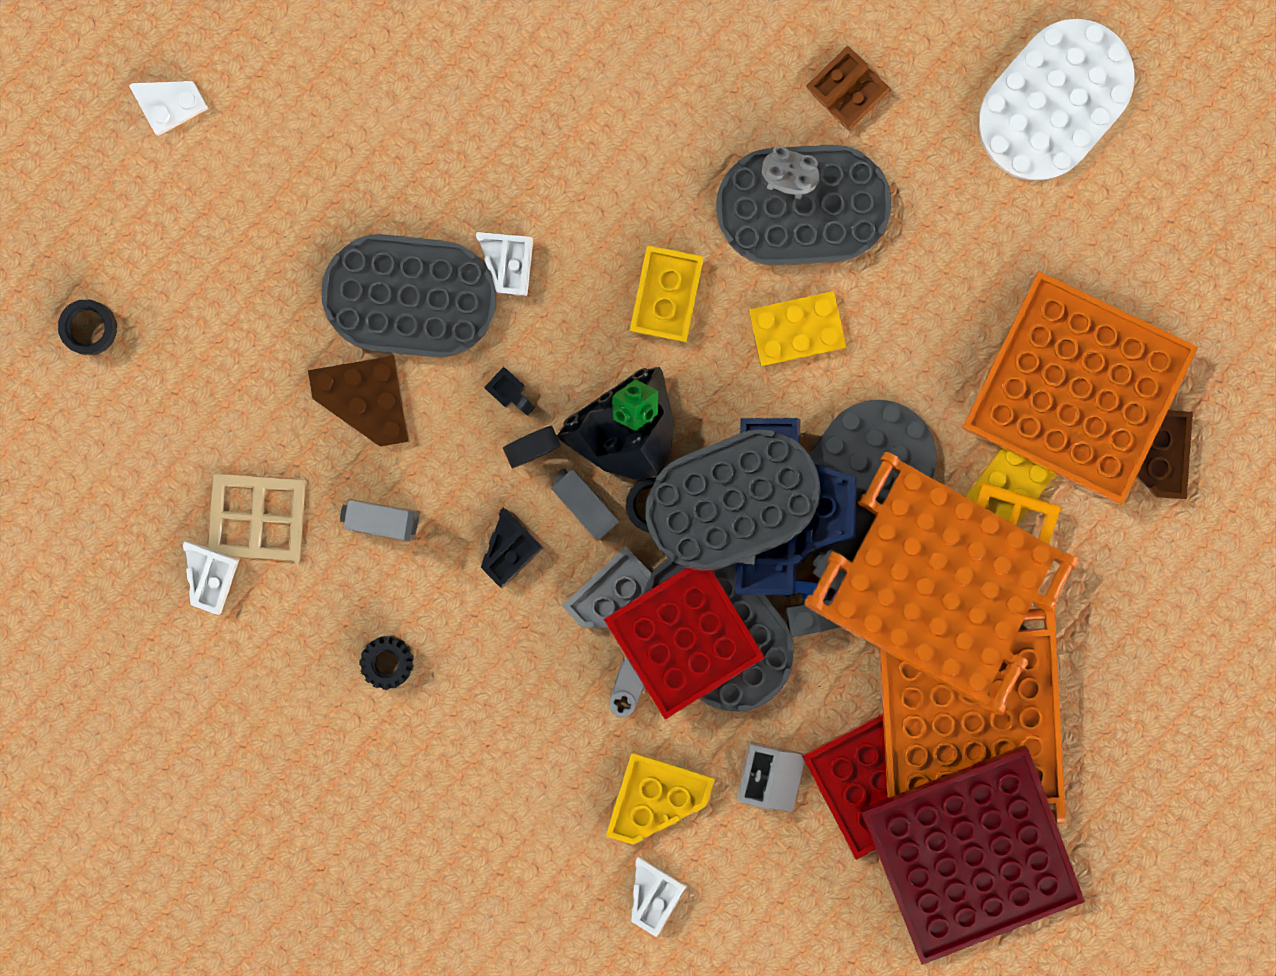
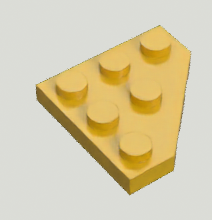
(655, 797)

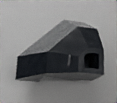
(616, 446)

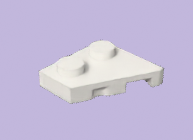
(168, 103)
(508, 261)
(209, 576)
(654, 896)

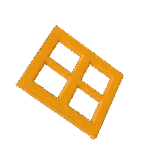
(1019, 501)

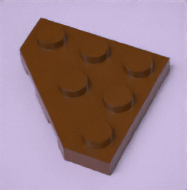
(364, 397)
(1168, 459)

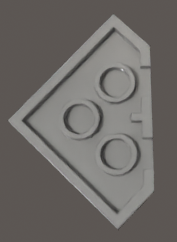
(608, 590)

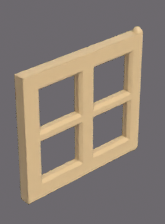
(257, 517)

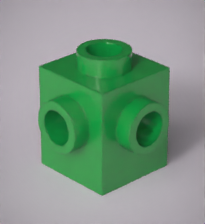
(635, 405)

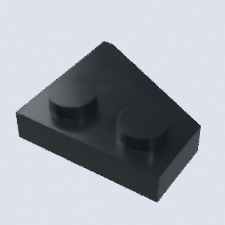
(509, 550)

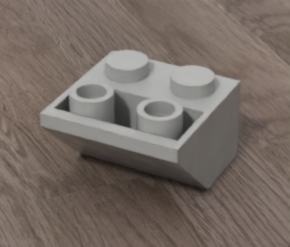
(770, 777)

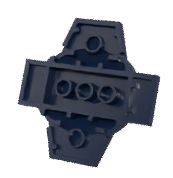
(832, 523)

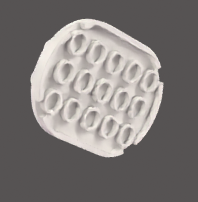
(1056, 99)

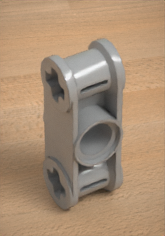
(626, 685)

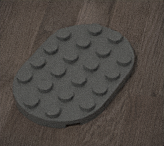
(823, 226)
(409, 296)
(855, 446)
(732, 500)
(768, 676)

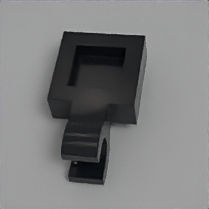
(507, 389)

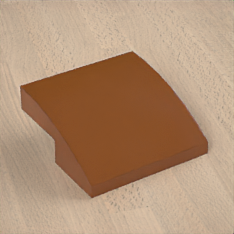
(848, 88)

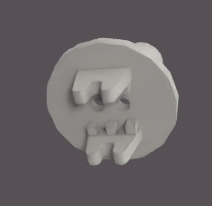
(790, 171)

